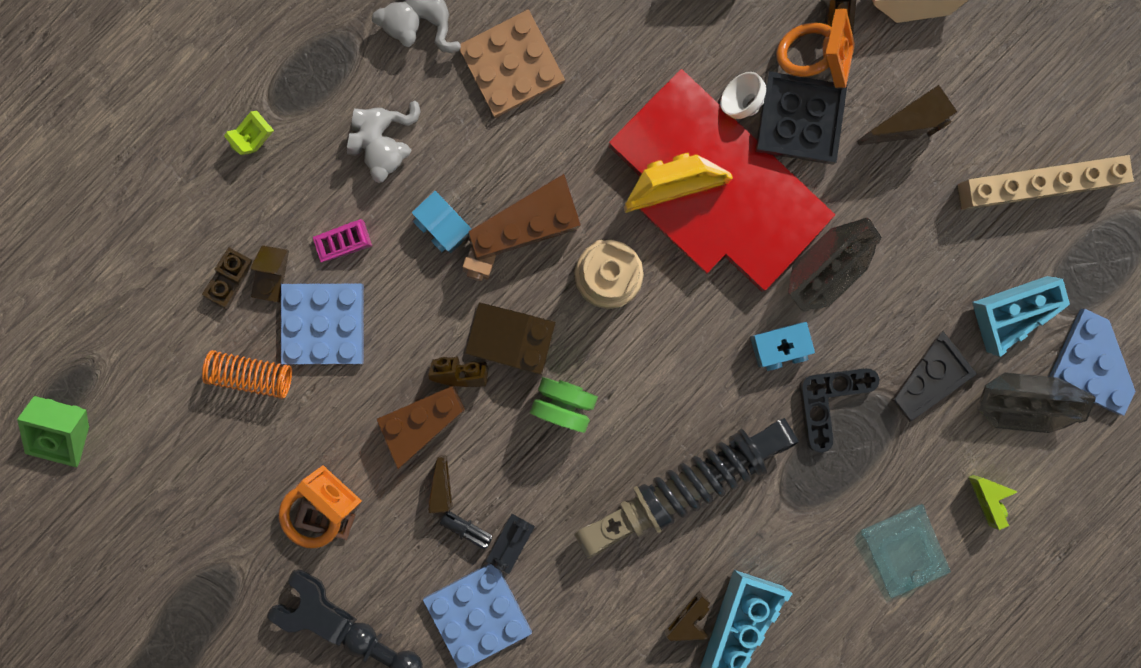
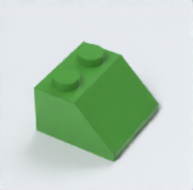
(53, 430)

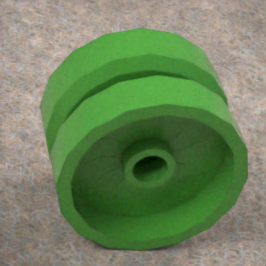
(563, 404)

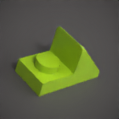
(988, 495)

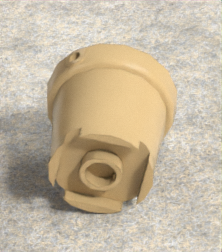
(609, 274)

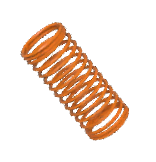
(284, 375)

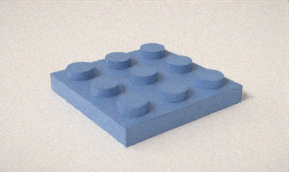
(322, 323)
(477, 616)

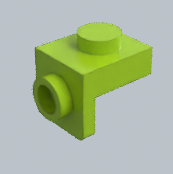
(249, 134)

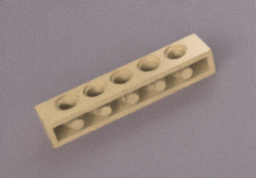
(1045, 182)

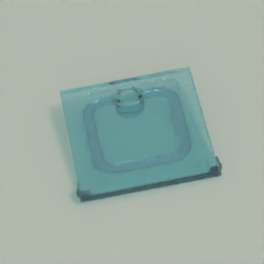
(905, 545)

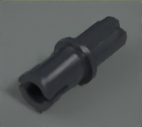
(466, 529)

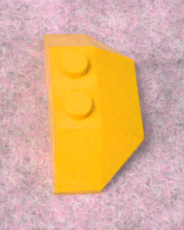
(675, 180)

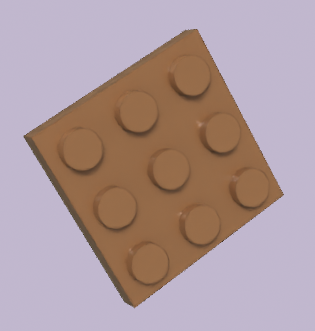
(511, 63)

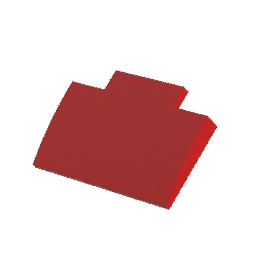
(752, 221)

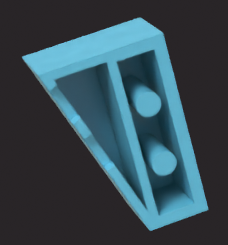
(1017, 311)

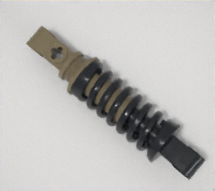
(656, 504)

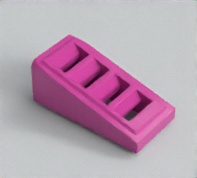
(363, 235)

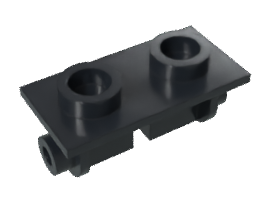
(510, 543)

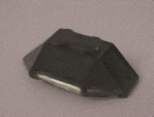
(833, 264)
(1034, 403)

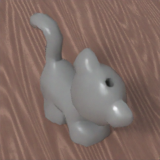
(402, 21)
(382, 154)

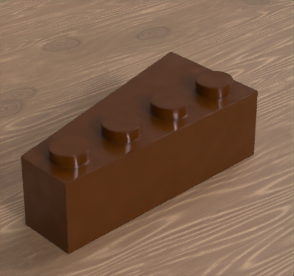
(531, 220)

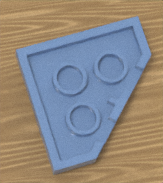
(1095, 363)

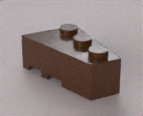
(418, 423)

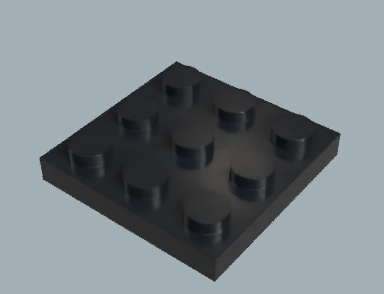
(801, 118)

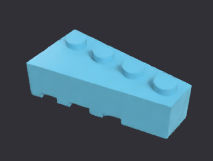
(743, 620)

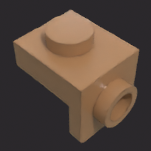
(478, 269)

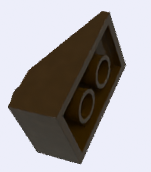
(924, 115)
(510, 338)

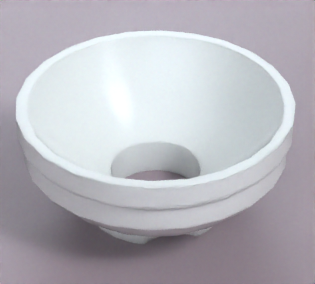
(740, 92)

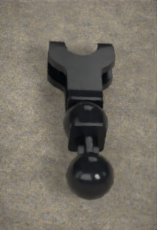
(335, 624)

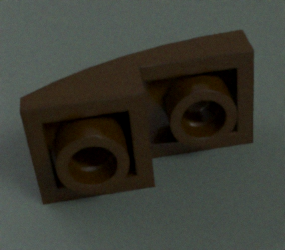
(228, 278)
(450, 372)

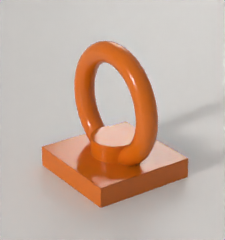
(837, 49)
(328, 497)

